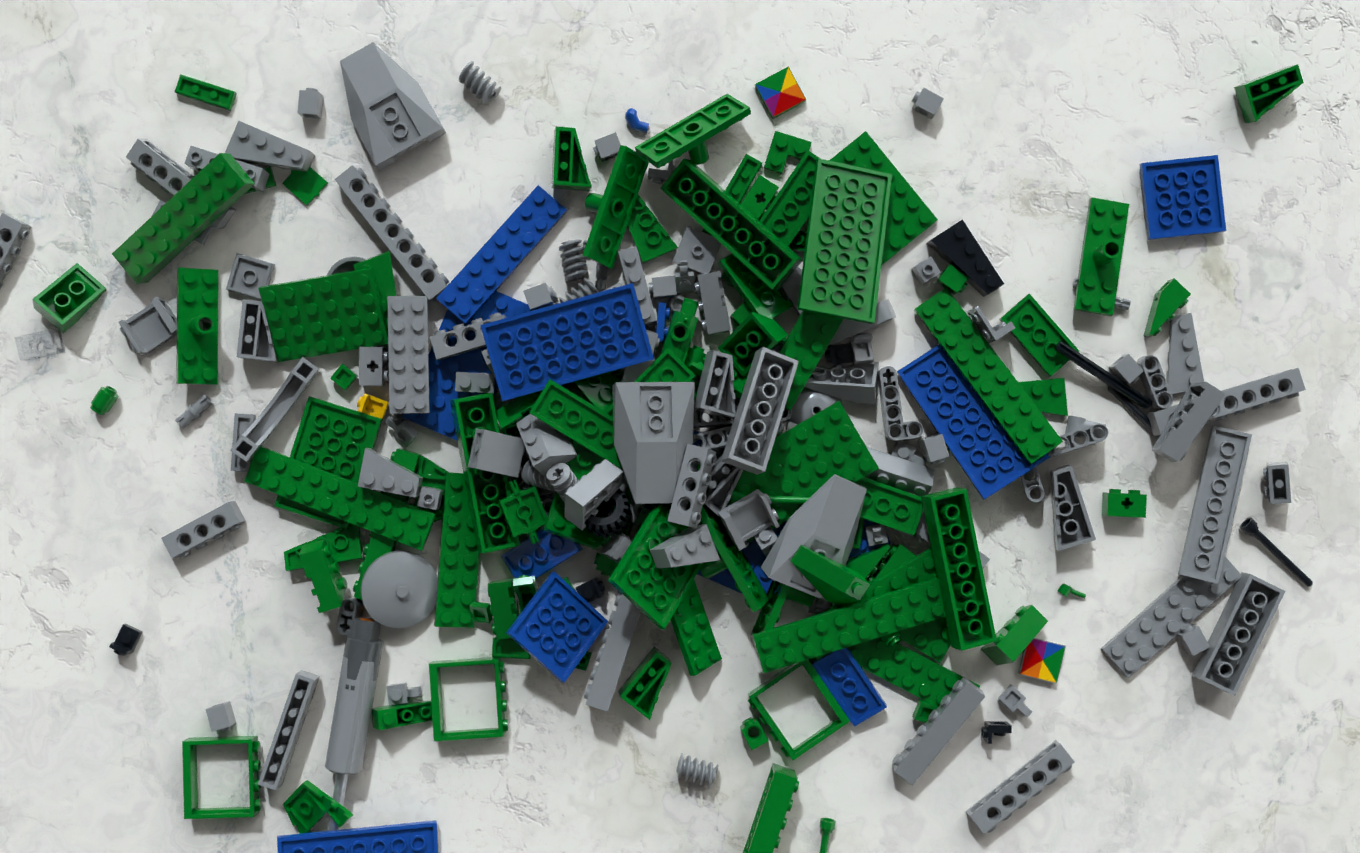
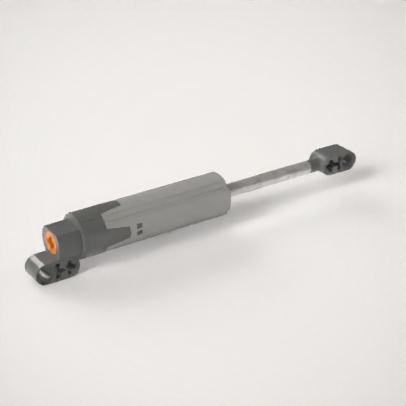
(353, 696)

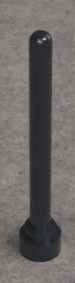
(1132, 408)
(1250, 527)

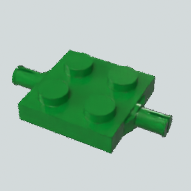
(523, 511)

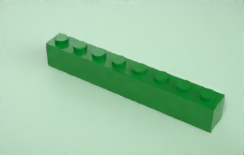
(380, 544)

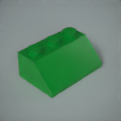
(749, 337)

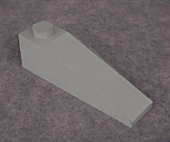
(849, 382)

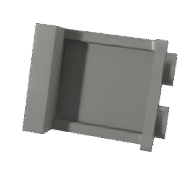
(150, 327)
(496, 453)
(748, 517)

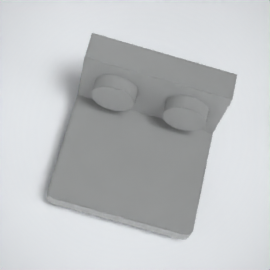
(990, 333)

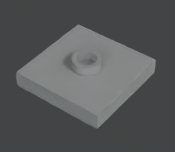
(698, 250)

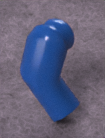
(633, 121)

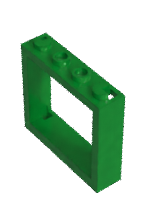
(437, 706)
(776, 732)
(190, 784)

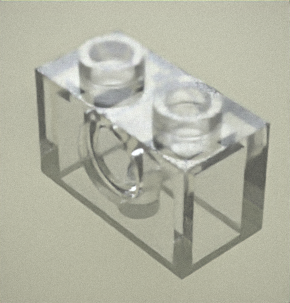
(28, 345)

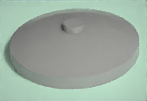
(399, 589)

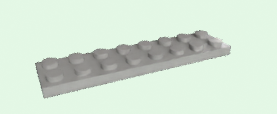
(1214, 504)
(1165, 618)

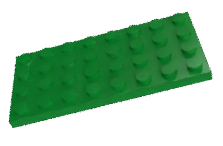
(844, 241)
(808, 458)

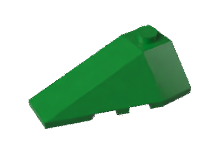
(831, 579)

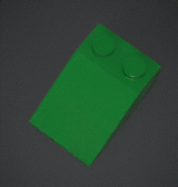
(68, 297)

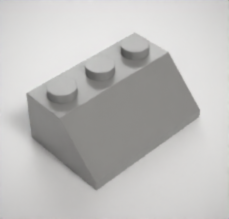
(544, 444)

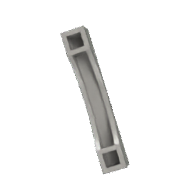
(276, 410)

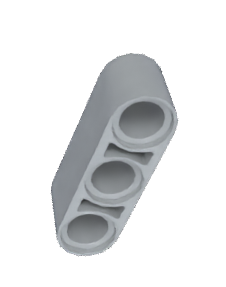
(1162, 387)

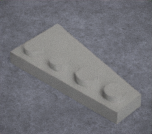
(1183, 355)

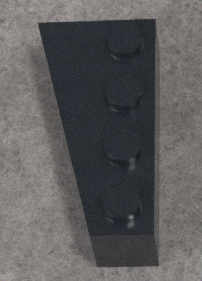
(965, 254)

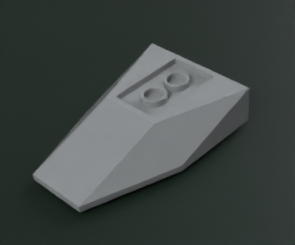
(386, 105)
(652, 435)
(822, 524)

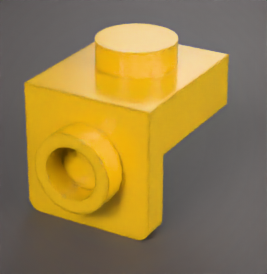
(372, 406)

